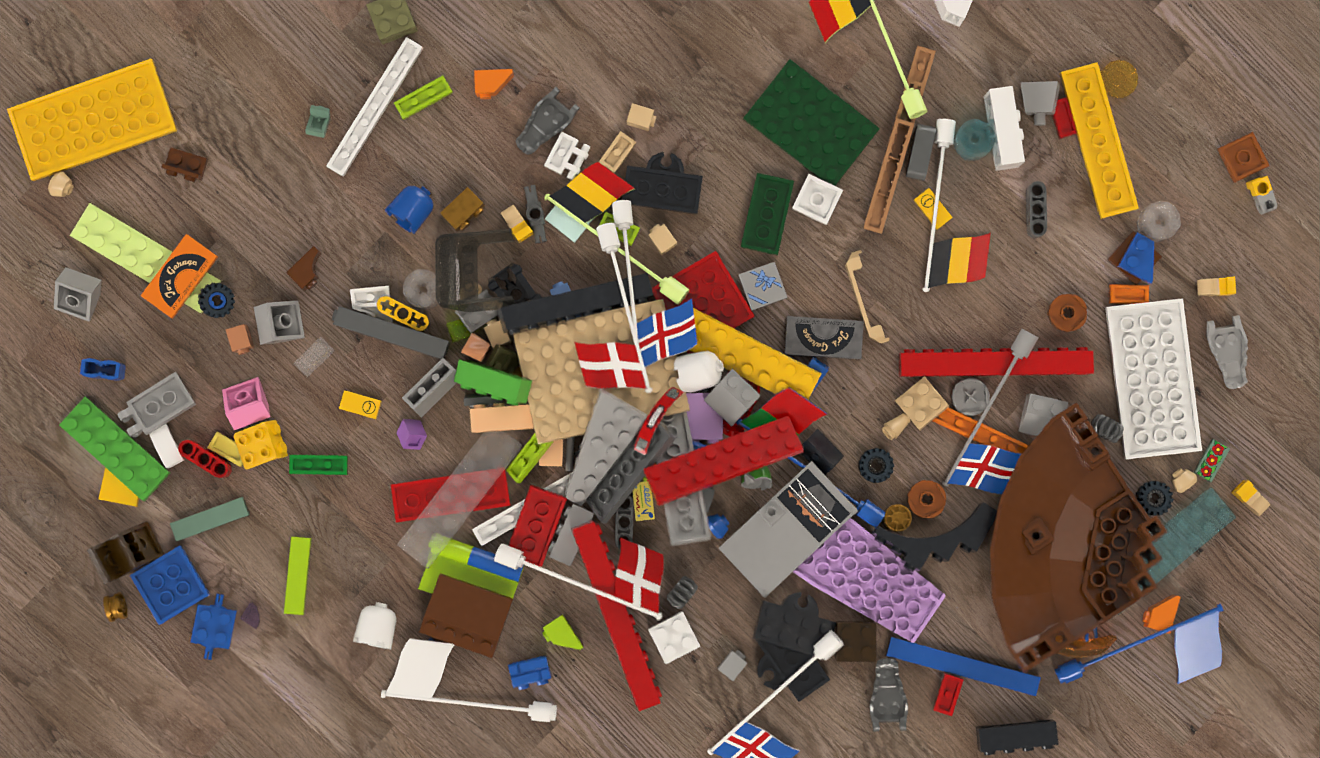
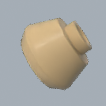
(60, 185)
(1183, 480)

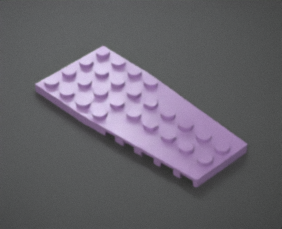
(871, 581)

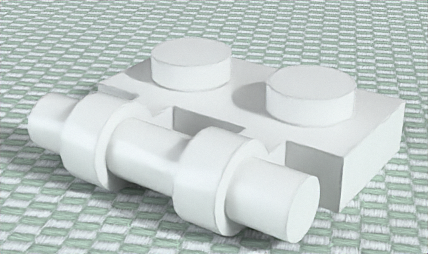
(562, 152)

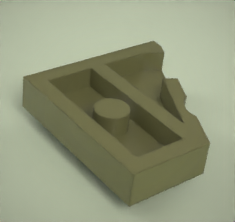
(503, 359)

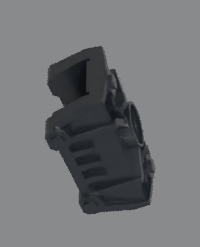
(521, 284)

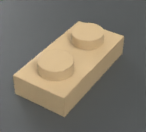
(617, 152)

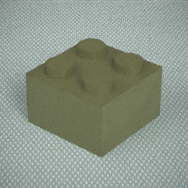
(391, 19)

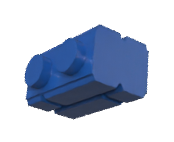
(530, 672)

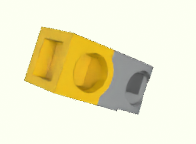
(1262, 194)

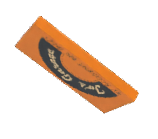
(179, 276)

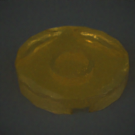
(1119, 79)

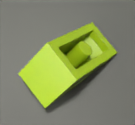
(561, 633)

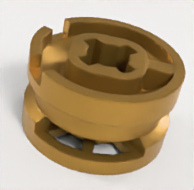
(897, 517)
(115, 607)

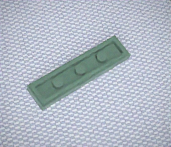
(209, 519)

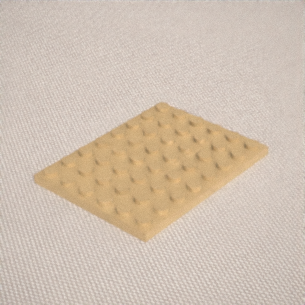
(558, 393)

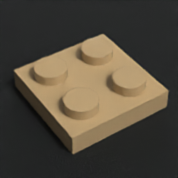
(922, 403)

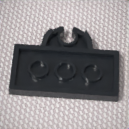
(664, 186)
(791, 625)
(786, 663)

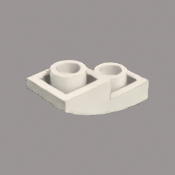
(166, 446)

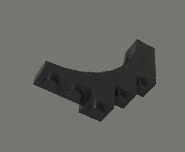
(917, 550)

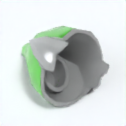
(756, 479)

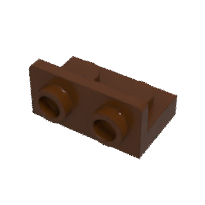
(185, 164)

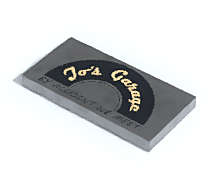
(824, 337)

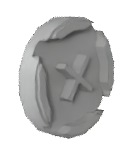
(970, 396)

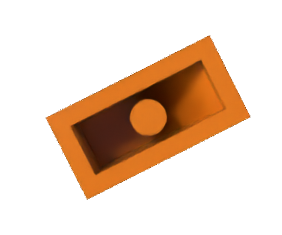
(491, 82)
(1162, 613)

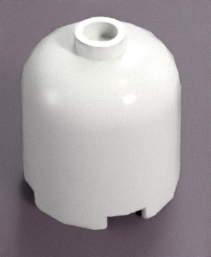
(698, 371)
(376, 626)

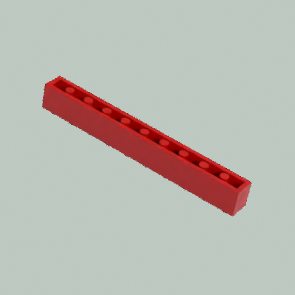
(995, 363)
(616, 617)

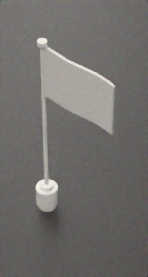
(421, 672)

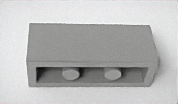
(431, 388)
(565, 547)

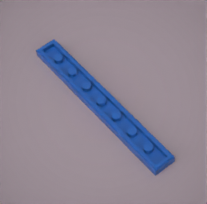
(963, 666)

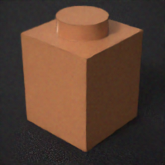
(240, 339)

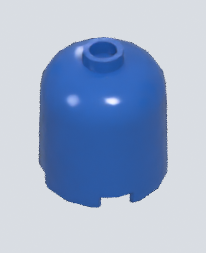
(411, 207)

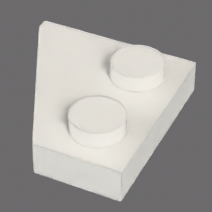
(366, 298)

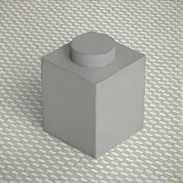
(733, 664)

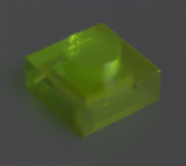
(457, 330)

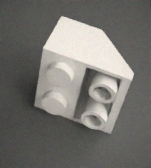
(953, 10)

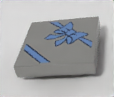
(762, 286)

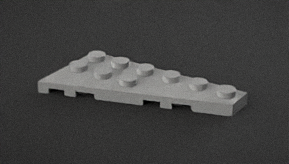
(605, 438)

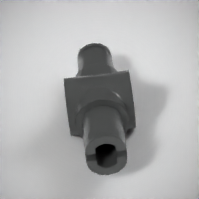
(536, 224)

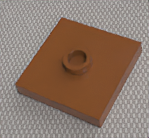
(1243, 157)

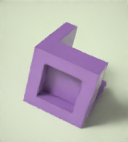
(411, 434)

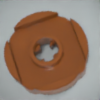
(1078, 313)
(929, 488)

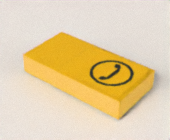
(926, 203)
(360, 404)

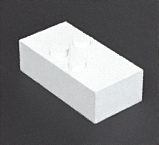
(1004, 120)

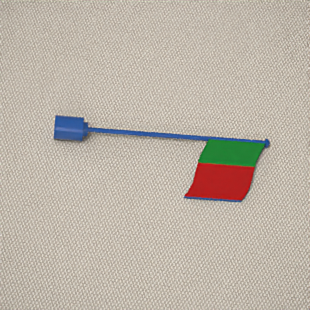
(802, 414)

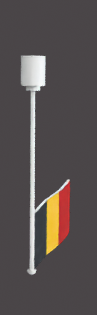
(956, 258)

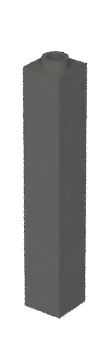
(390, 333)

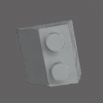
(76, 294)
(279, 322)
(732, 397)
(1038, 412)

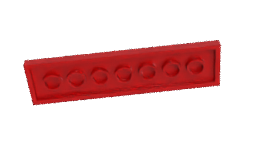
(723, 460)

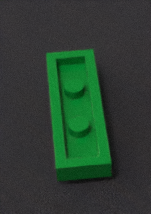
(318, 464)

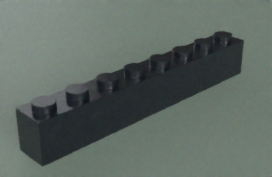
(572, 304)

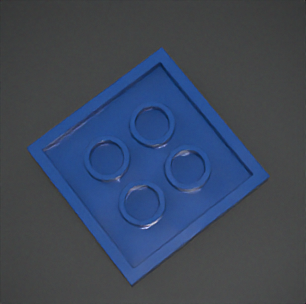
(170, 585)

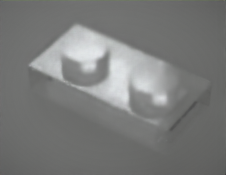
(313, 357)

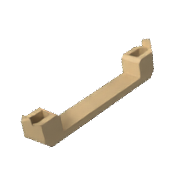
(876, 332)

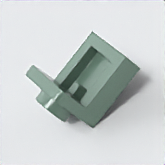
(318, 121)

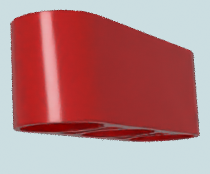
(214, 460)

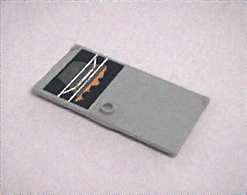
(788, 529)

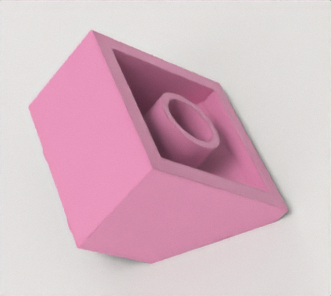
(245, 403)

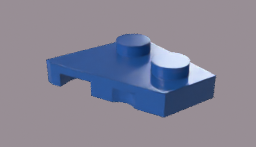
(1139, 258)

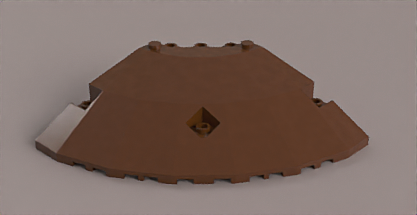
(1087, 544)

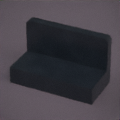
(821, 452)

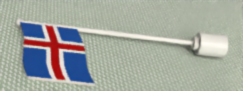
(666, 331)
(754, 742)

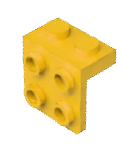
(260, 444)

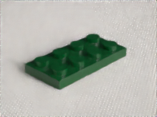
(767, 214)

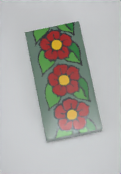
(1211, 460)

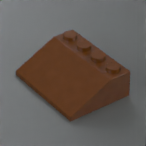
(466, 615)

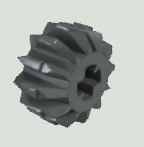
(1107, 428)
(682, 592)

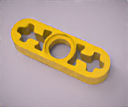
(387, 311)

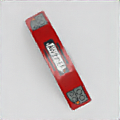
(654, 419)

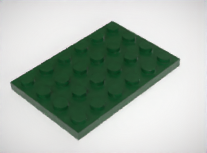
(811, 123)

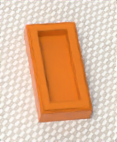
(1128, 294)

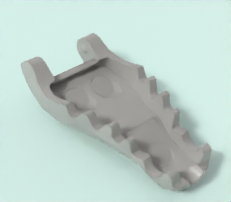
(1229, 349)

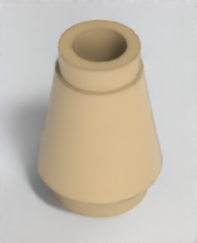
(894, 427)

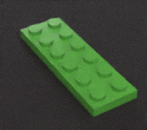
(114, 449)

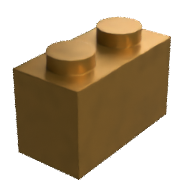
(463, 209)

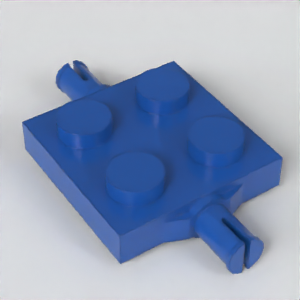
(213, 626)

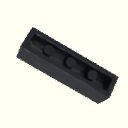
(1017, 736)

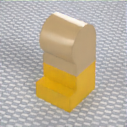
(516, 223)
(1216, 286)
(1251, 497)

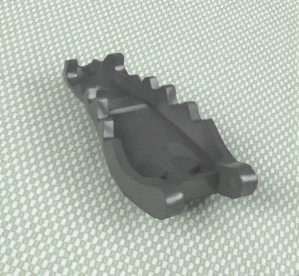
(546, 121)
(888, 698)

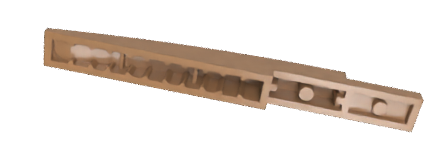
(897, 145)

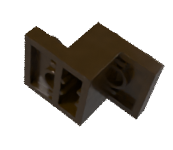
(125, 552)

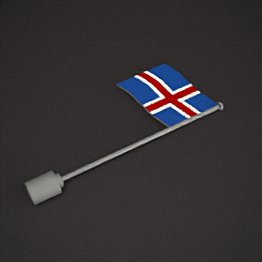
(986, 465)

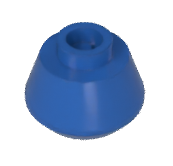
(718, 525)

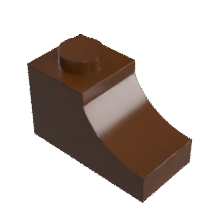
(304, 270)

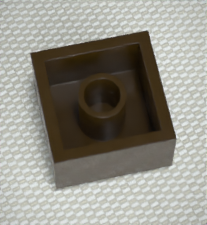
(858, 641)

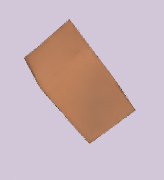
(476, 348)

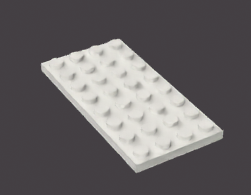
(1153, 378)

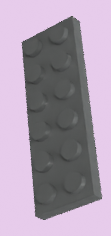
(627, 474)

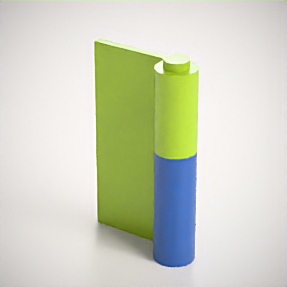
(472, 566)

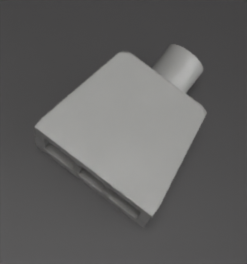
(1040, 99)

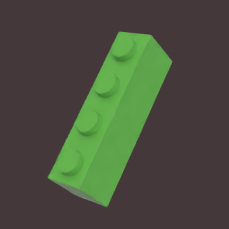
(492, 381)

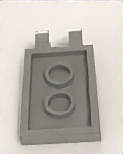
(157, 405)

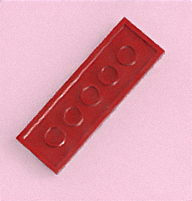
(414, 496)

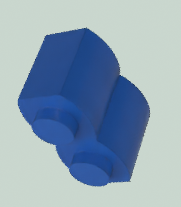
(102, 369)

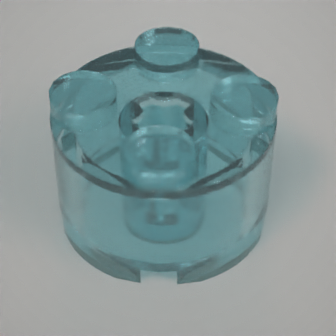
(977, 129)

